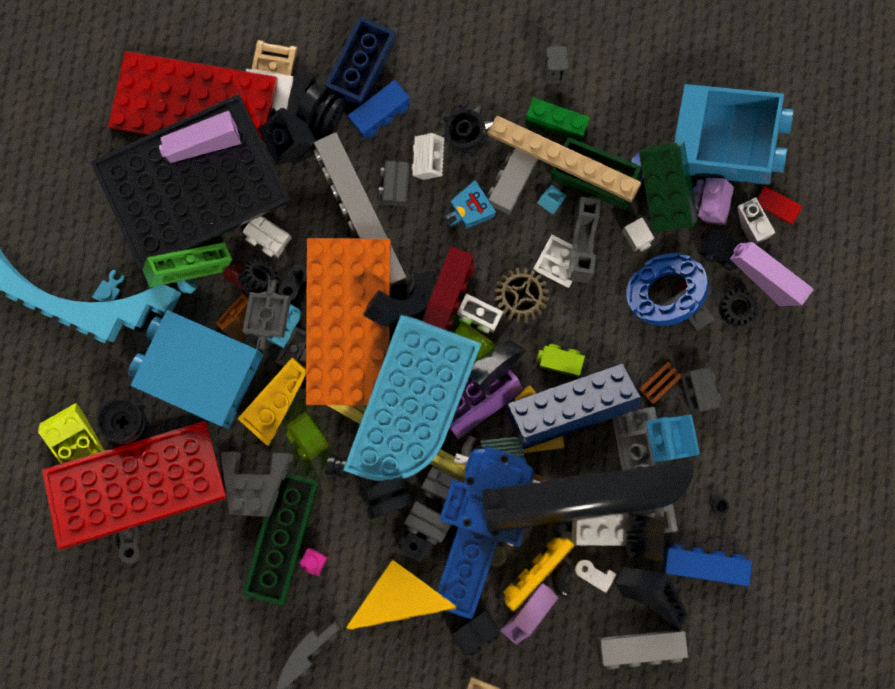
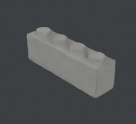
(511, 180)
(643, 648)

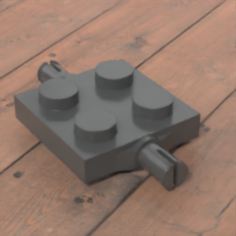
(266, 315)

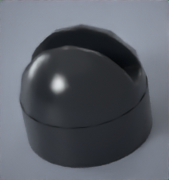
(723, 506)

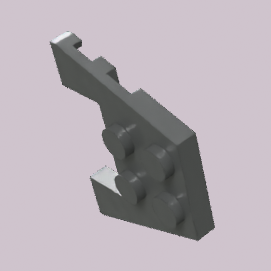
(252, 492)

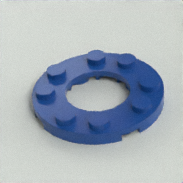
(660, 266)

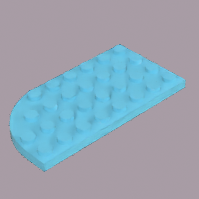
(411, 401)

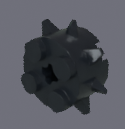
(457, 125)

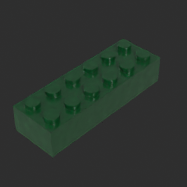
(281, 541)

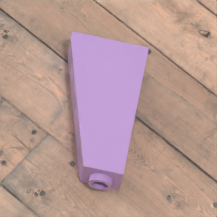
(201, 138)
(770, 275)

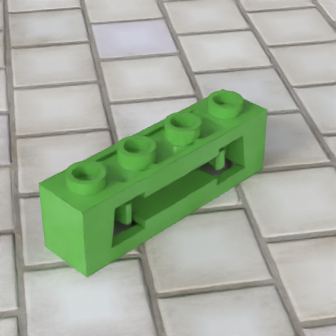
(186, 264)

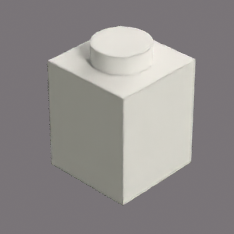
(638, 235)

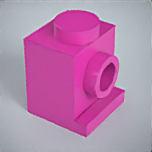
(313, 561)

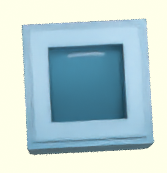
(552, 199)

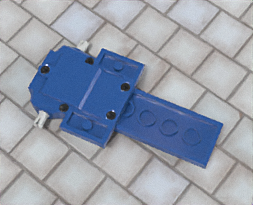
(473, 544)

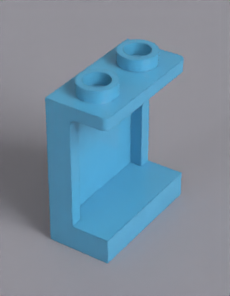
(672, 438)

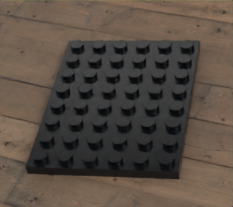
(191, 200)

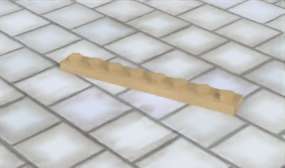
(564, 158)

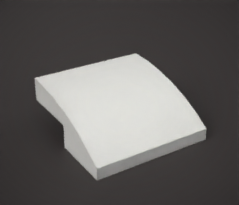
(555, 261)

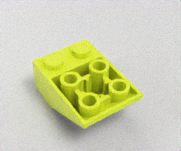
(70, 435)

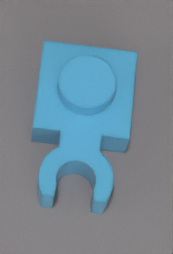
(109, 291)

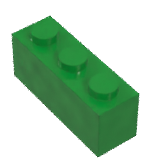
(556, 119)

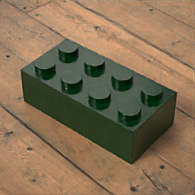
(609, 160)
(668, 186)

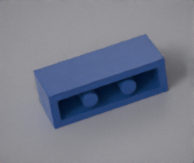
(379, 110)

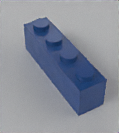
(707, 566)

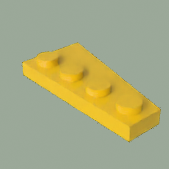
(271, 405)

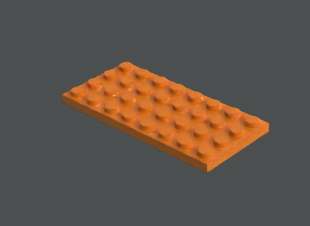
(341, 343)

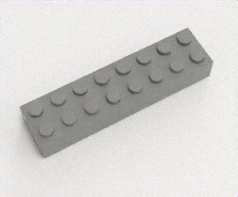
(353, 199)

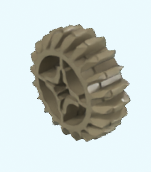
(529, 279)

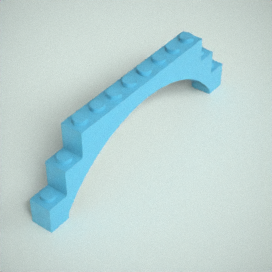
(99, 318)

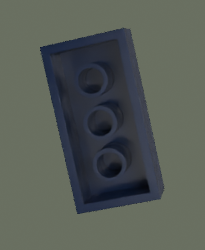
(361, 62)

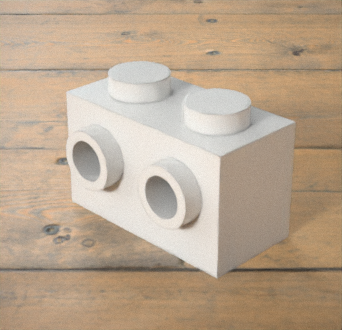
(479, 313)

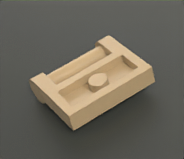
(271, 63)

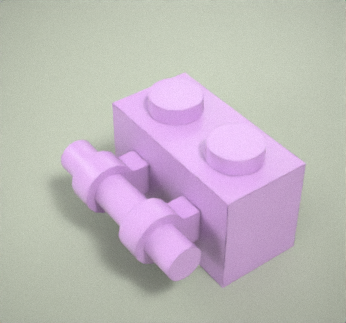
(715, 200)

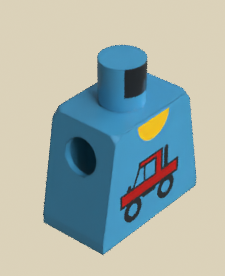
(470, 207)

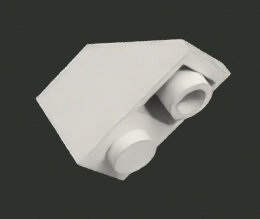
(754, 221)

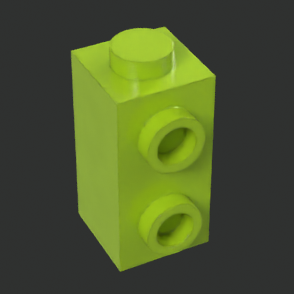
(561, 361)

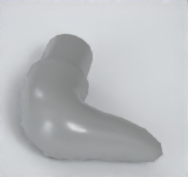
(468, 445)

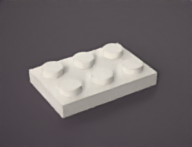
(601, 530)

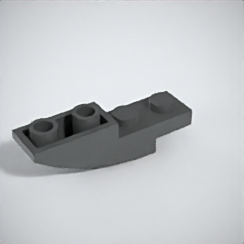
(299, 661)

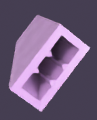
(529, 614)

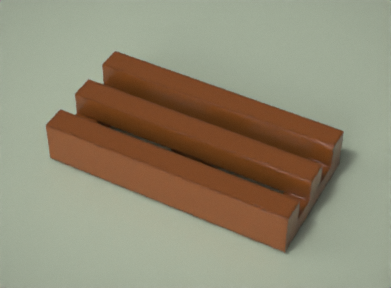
(648, 394)

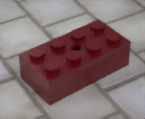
(448, 288)

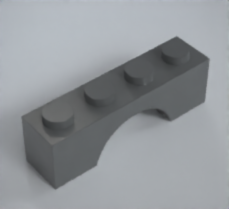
(582, 256)

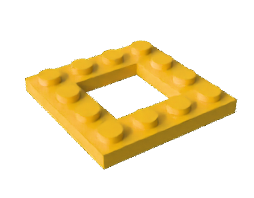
(542, 566)

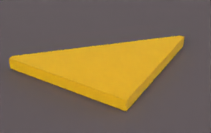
(398, 597)

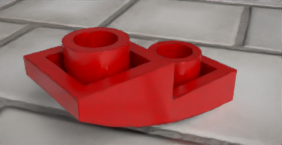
(779, 205)

